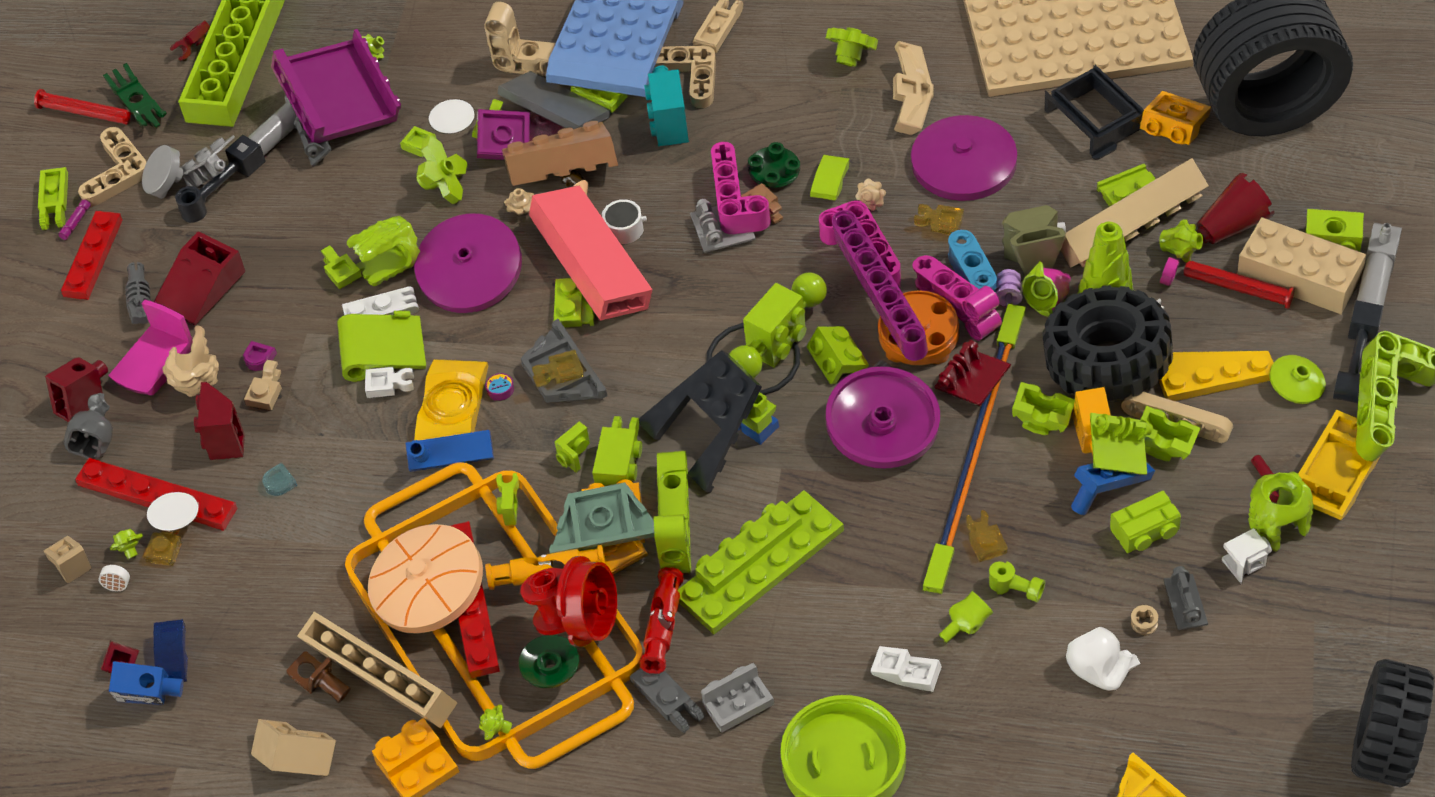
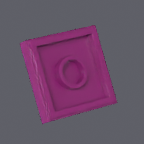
(499, 129)

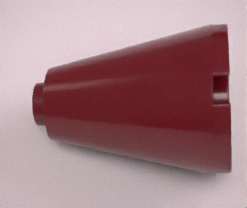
(1234, 210)

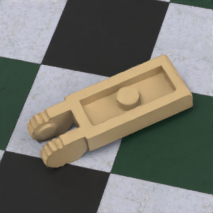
(718, 24)

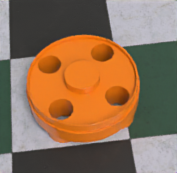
(939, 324)

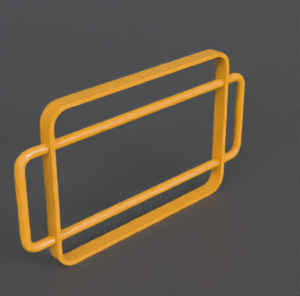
(612, 680)

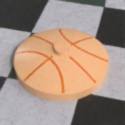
(425, 578)

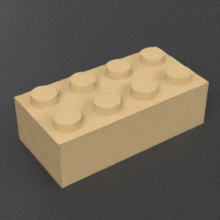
(1315, 267)

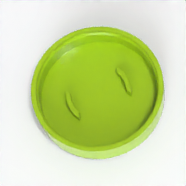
(843, 749)

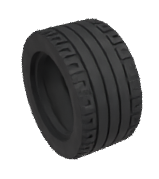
(1287, 93)

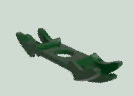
(133, 88)

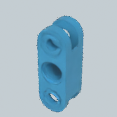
(970, 261)

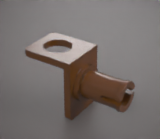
(320, 678)

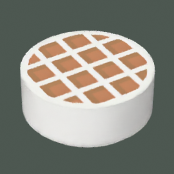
(114, 578)

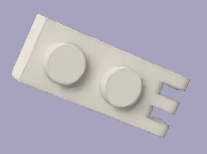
(385, 303)

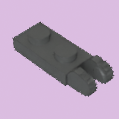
(666, 697)

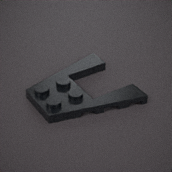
(724, 394)

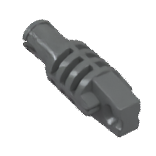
(136, 291)

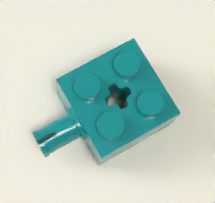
(666, 107)

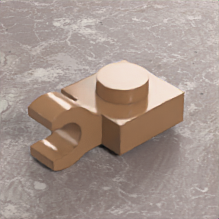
(774, 206)

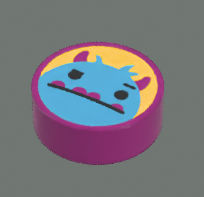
(499, 386)

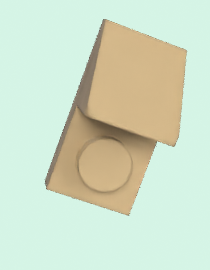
(68, 558)

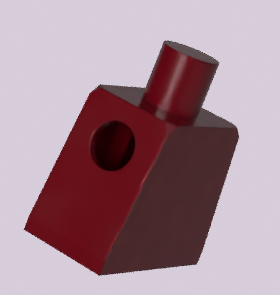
(73, 385)

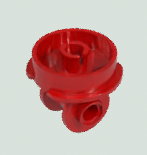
(573, 600)

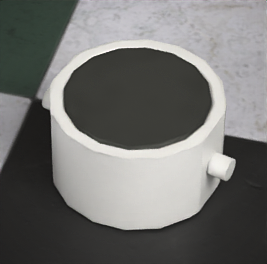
(624, 220)

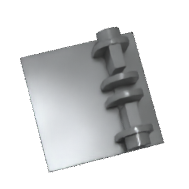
(206, 164)
(709, 231)

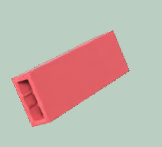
(590, 252)

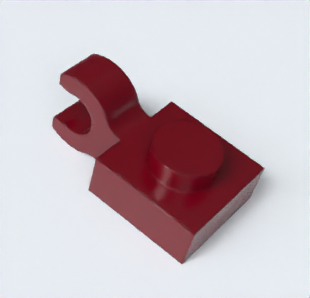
(196, 36)

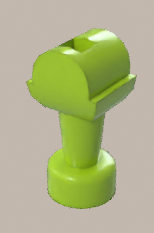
(1003, 577)

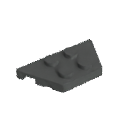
(554, 343)

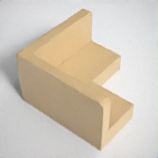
(292, 750)

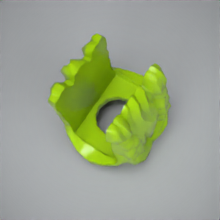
(385, 249)
(1293, 506)

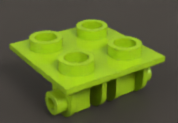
(1119, 443)

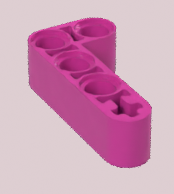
(735, 212)
(871, 228)

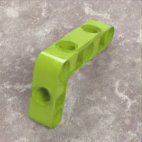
(1382, 362)
(672, 522)

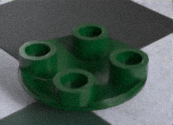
(774, 166)

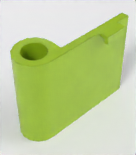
(379, 342)

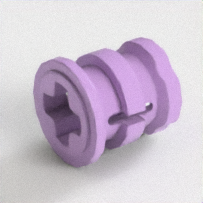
(1009, 287)

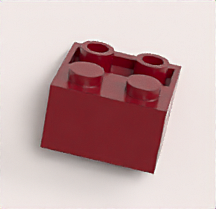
(218, 424)

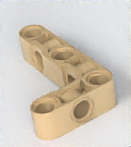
(508, 50)

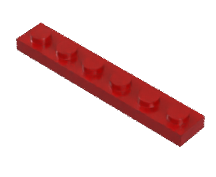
(145, 489)
(477, 629)

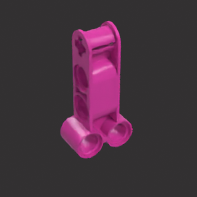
(971, 304)

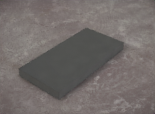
(552, 101)

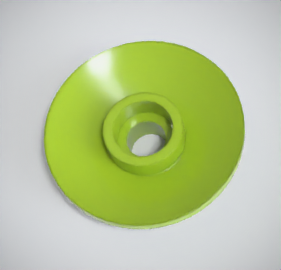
(1297, 379)

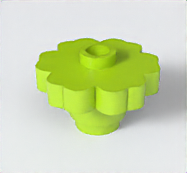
(850, 44)

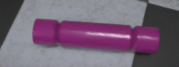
(74, 219)

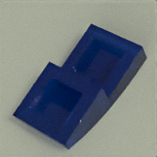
(170, 648)

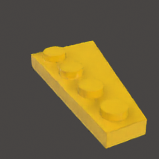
(1211, 372)

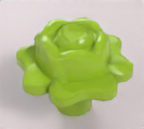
(375, 46)
(125, 542)
(493, 721)

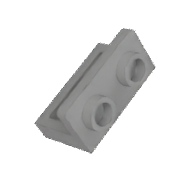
(736, 697)

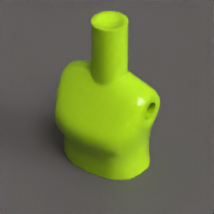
(966, 616)

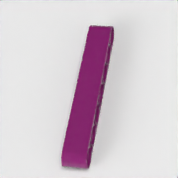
(880, 285)

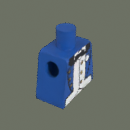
(130, 684)

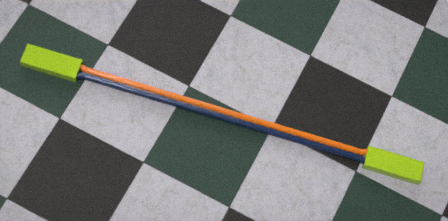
(944, 552)

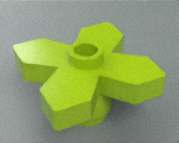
(440, 170)

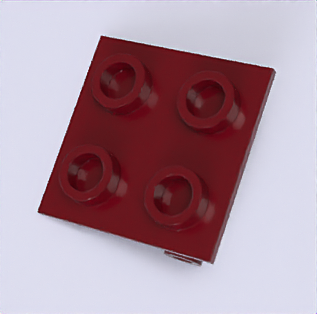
(971, 374)

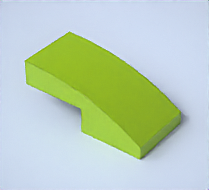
(829, 177)

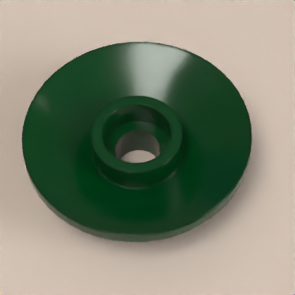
(548, 651)

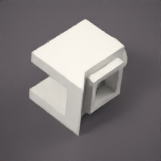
(1246, 553)

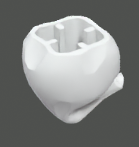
(1099, 659)

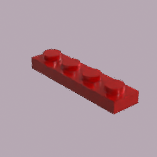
(91, 255)

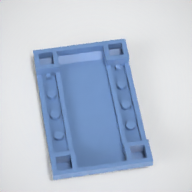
(611, 44)

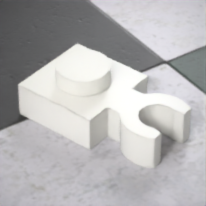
(384, 381)

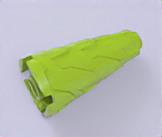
(1107, 260)

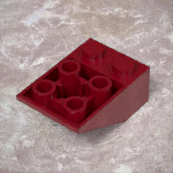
(200, 277)

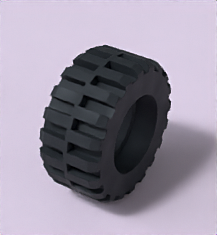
(1392, 723)

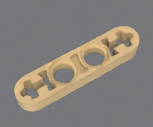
(1212, 426)

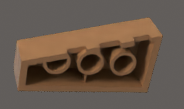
(559, 153)

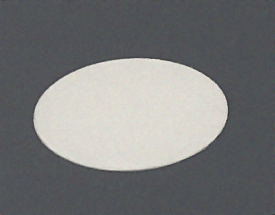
(451, 116)
(172, 511)

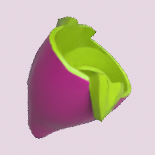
(1045, 288)

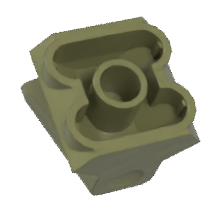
(1032, 237)

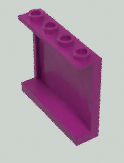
(336, 89)

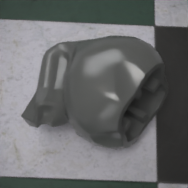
(89, 431)

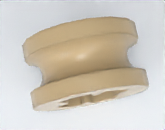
(1144, 611)

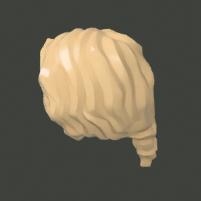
(188, 370)

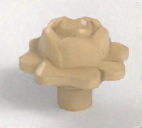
(871, 194)
(519, 201)

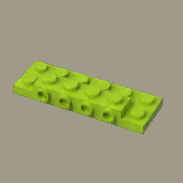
(757, 559)

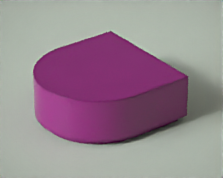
(257, 354)

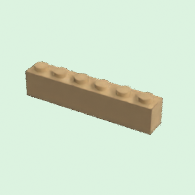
(1138, 209)
(377, 669)

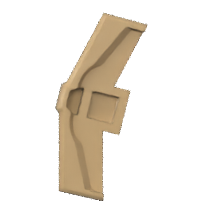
(912, 88)

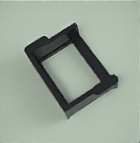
(1102, 140)

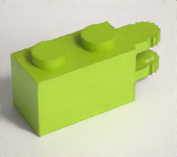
(617, 453)

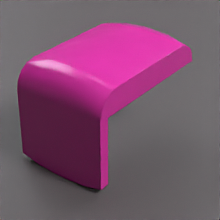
(143, 364)

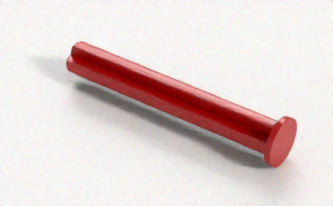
(81, 107)
(1239, 283)

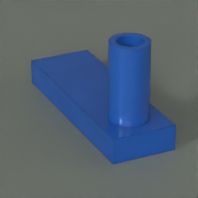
(449, 450)
(1101, 480)

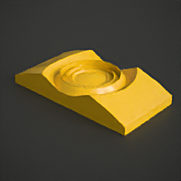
(451, 398)
(1335, 468)

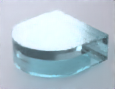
(278, 480)

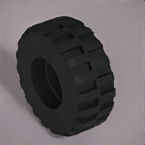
(1108, 316)

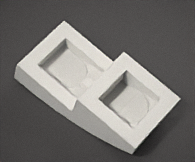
(902, 669)

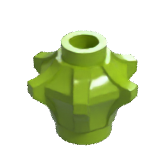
(1181, 240)

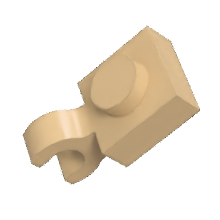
(265, 391)

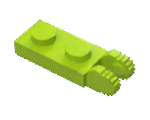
(52, 196)

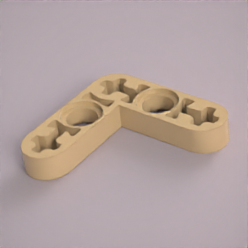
(696, 66)
(123, 170)

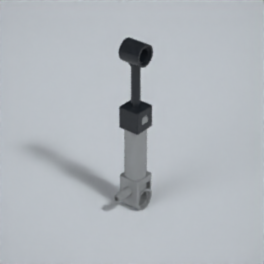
(243, 156)
(1369, 305)

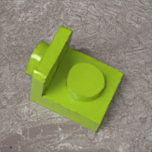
(570, 445)

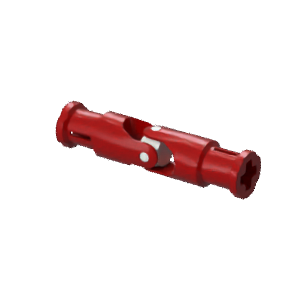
(661, 620)

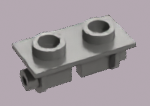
(315, 151)
(1185, 599)

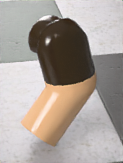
(575, 179)

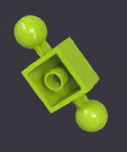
(778, 322)

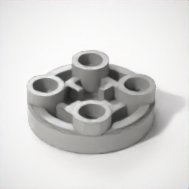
(161, 171)

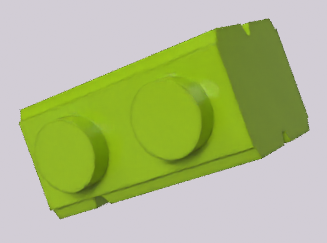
(1145, 522)

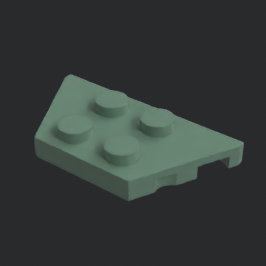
(602, 518)

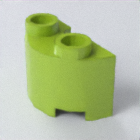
(1042, 412)
(1168, 437)

